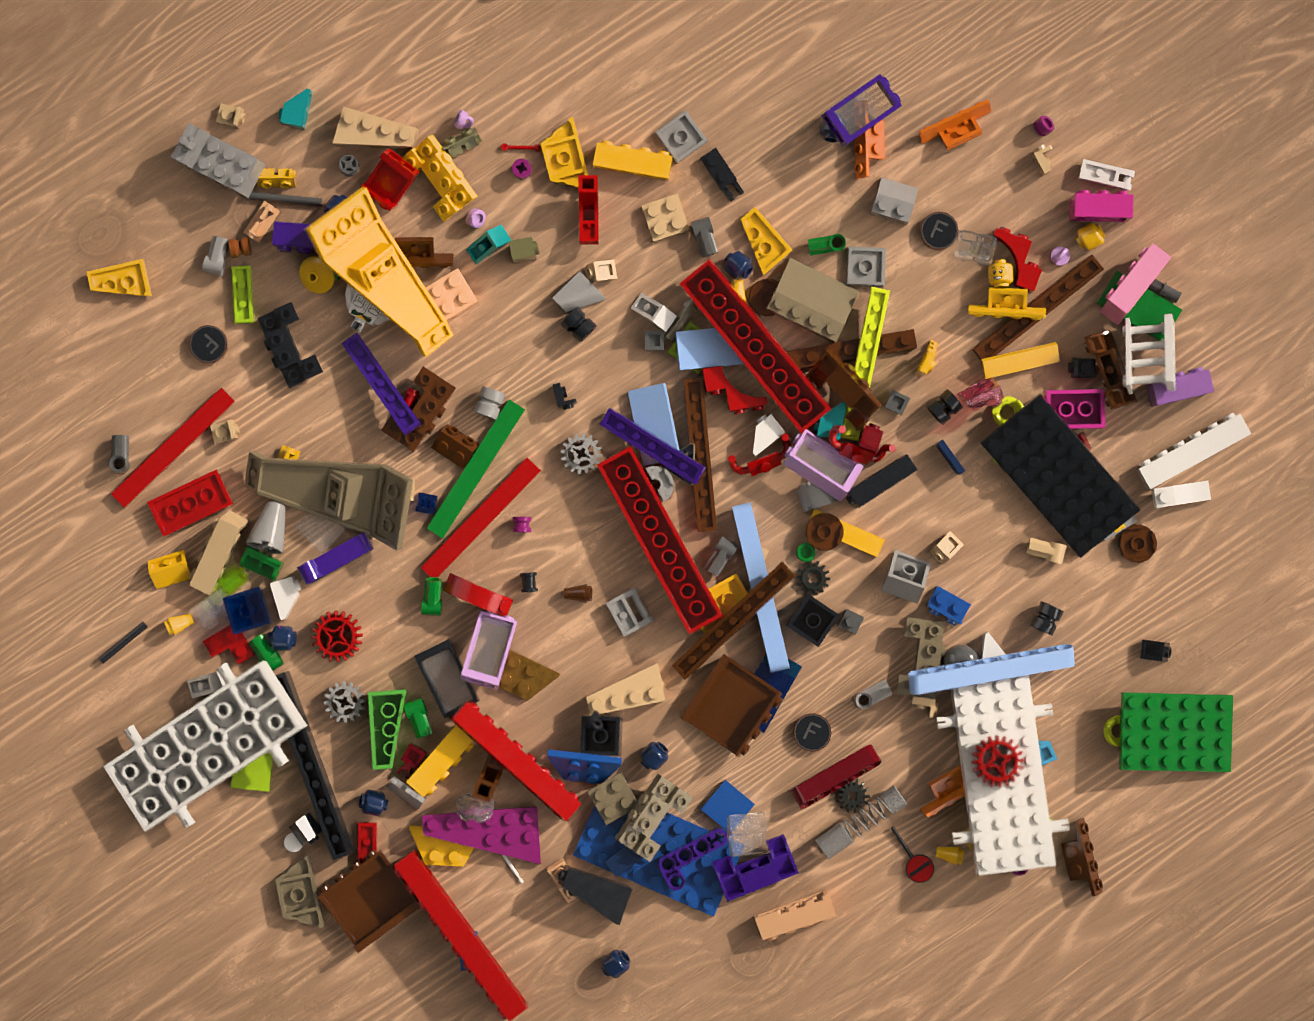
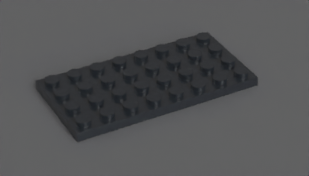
(1060, 475)

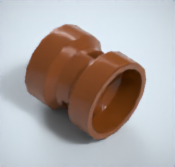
(236, 245)

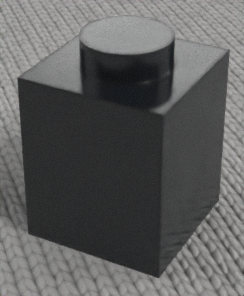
(306, 829)

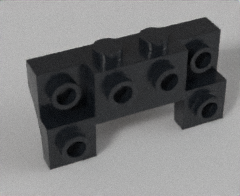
(284, 348)

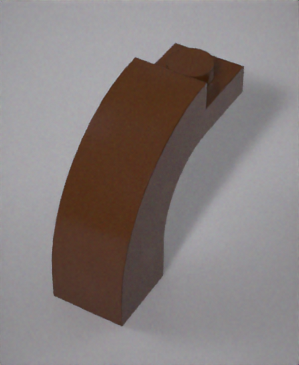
(488, 780)

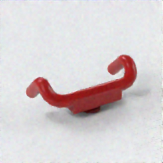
(855, 452)
(762, 464)

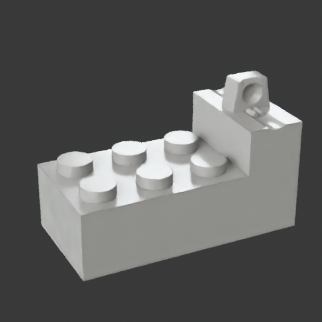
(218, 160)

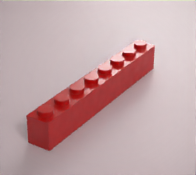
(515, 761)

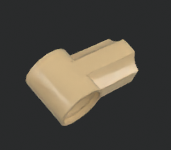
(1050, 551)

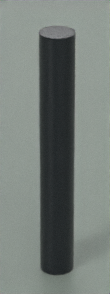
(123, 642)

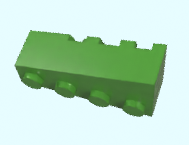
(384, 721)

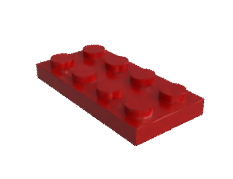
(190, 503)

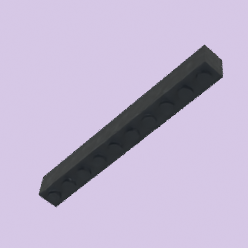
(317, 780)

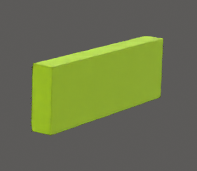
(242, 294)

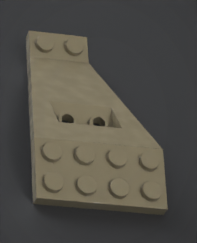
(347, 493)

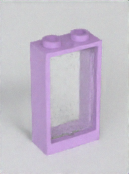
(822, 465)
(488, 650)

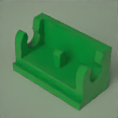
(261, 563)

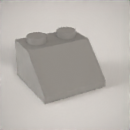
(894, 201)
(906, 576)

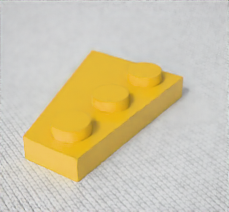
(765, 240)
(121, 279)
(927, 364)

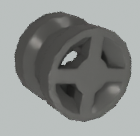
(346, 163)

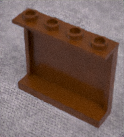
(732, 705)
(368, 900)

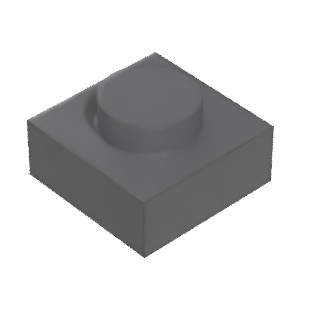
(654, 340)
(897, 402)
(851, 621)

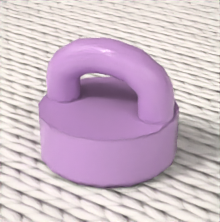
(461, 118)
(475, 218)
(1060, 256)

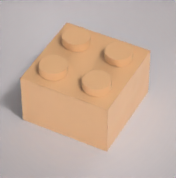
(452, 295)

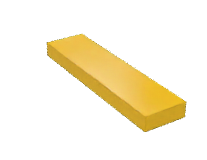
(1020, 360)
(859, 538)

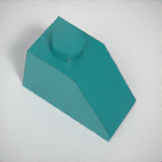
(296, 110)
(488, 244)
(830, 419)

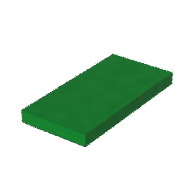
(1147, 310)

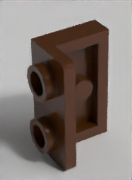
(454, 445)

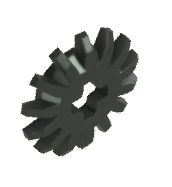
(821, 577)
(851, 803)

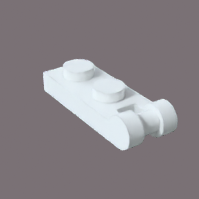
(1105, 174)

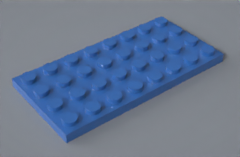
(701, 884)

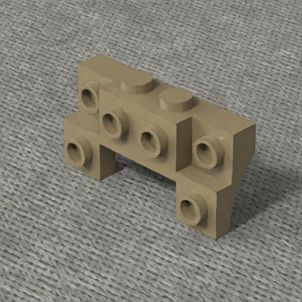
(929, 649)
(649, 813)

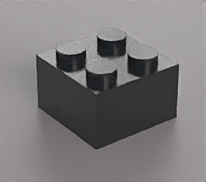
(812, 620)
(605, 741)

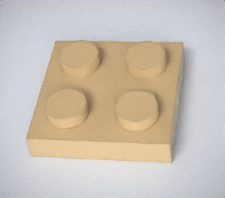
(665, 217)

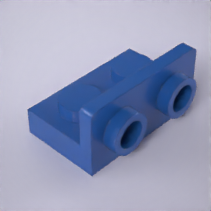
(948, 605)

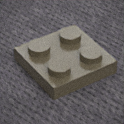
(613, 798)

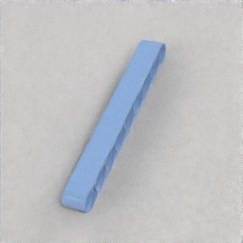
(756, 573)
(991, 669)

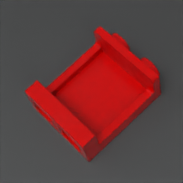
(390, 179)

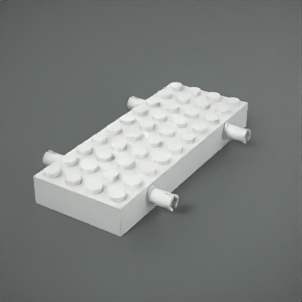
(205, 746)
(1011, 822)

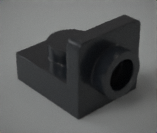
(1081, 368)
(560, 394)
(1155, 650)

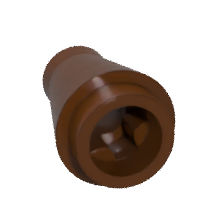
(579, 593)

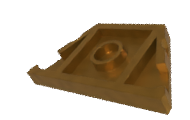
(525, 676)

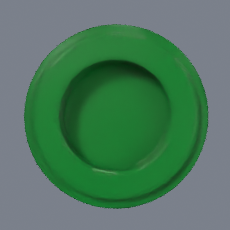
(805, 552)

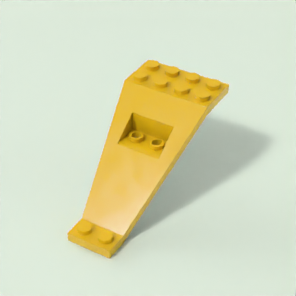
(354, 244)

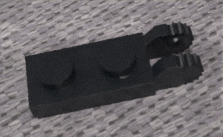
(721, 172)

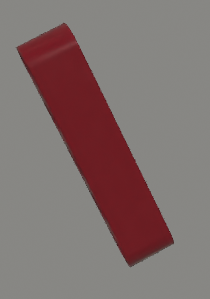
(836, 776)

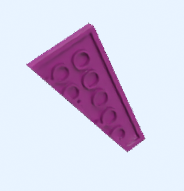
(508, 832)

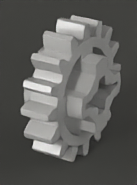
(576, 462)
(349, 689)

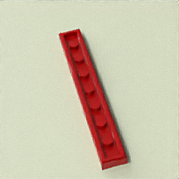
(173, 447)
(481, 518)

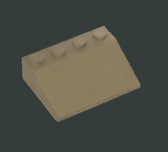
(812, 300)

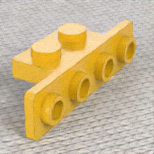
(1007, 303)

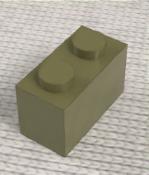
(523, 250)

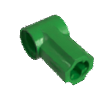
(824, 244)
(432, 597)
(265, 652)
(416, 713)

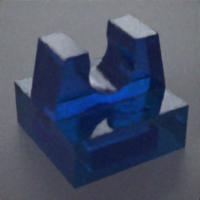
(426, 503)

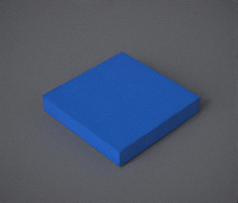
(726, 802)

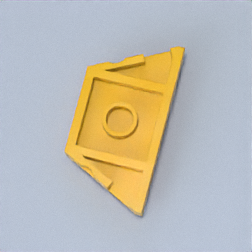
(564, 155)
(439, 851)

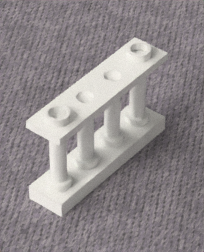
(1167, 360)

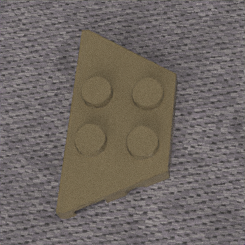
(299, 894)

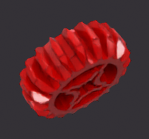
(329, 631)
(994, 752)

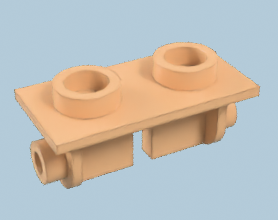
(261, 221)

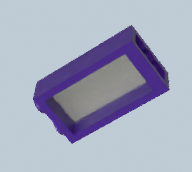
(862, 110)

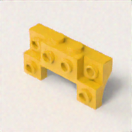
(443, 175)

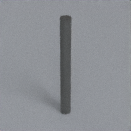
(285, 198)

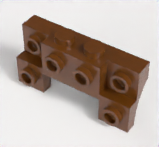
(1111, 367)
(847, 386)
(426, 410)

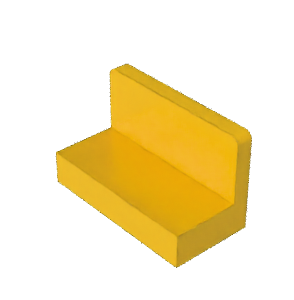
(169, 569)

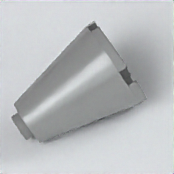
(269, 529)

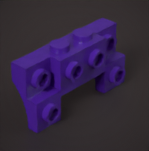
(756, 872)

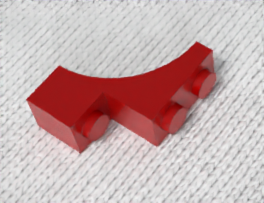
(1019, 245)
(716, 382)

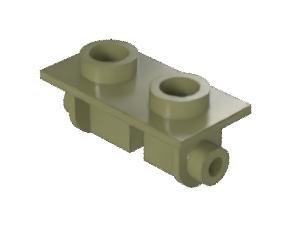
(466, 138)

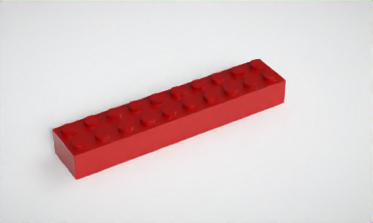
(755, 345)
(660, 540)
(461, 935)

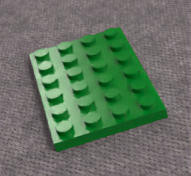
(1176, 732)

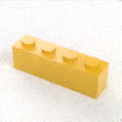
(632, 161)
(439, 761)

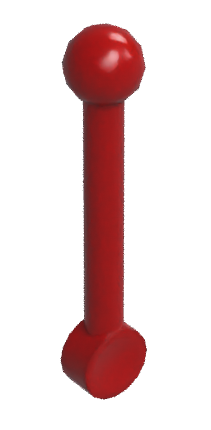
(536, 147)

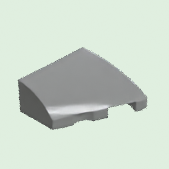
(578, 293)
(406, 793)

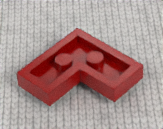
(225, 639)

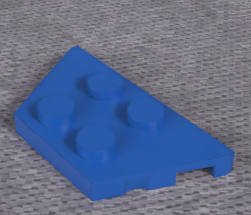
(583, 766)

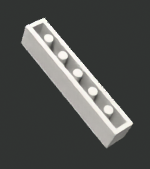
(1193, 451)

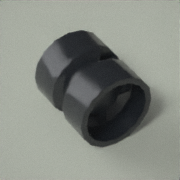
(578, 324)
(947, 400)
(1047, 617)

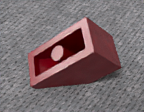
(870, 437)

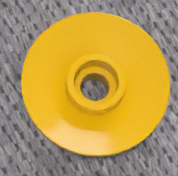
(324, 275)

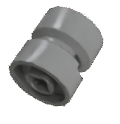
(489, 402)

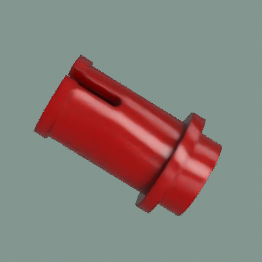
(410, 396)

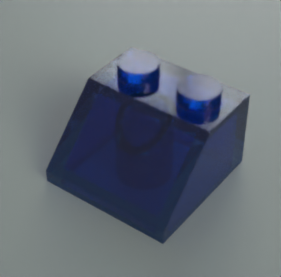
(247, 610)

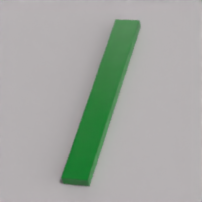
(476, 469)

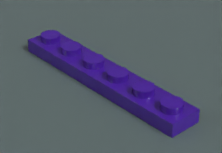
(381, 384)
(652, 446)

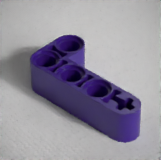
(335, 558)
(690, 846)

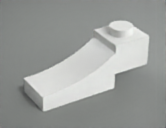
(1181, 494)

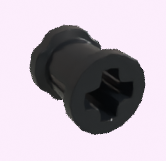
(529, 582)

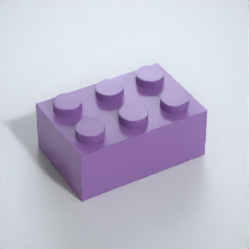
(1193, 384)

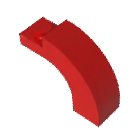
(588, 210)
(477, 595)

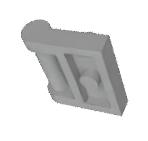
(623, 614)

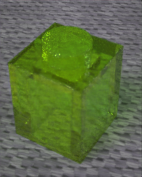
(234, 580)

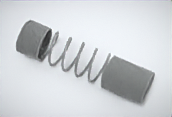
(838, 839)

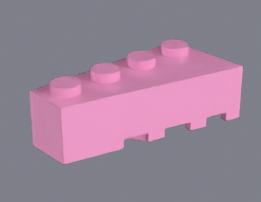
(1135, 283)

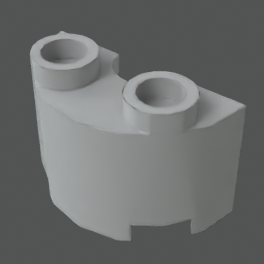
(665, 479)
(813, 497)

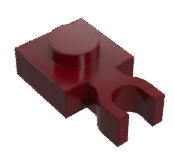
(413, 758)

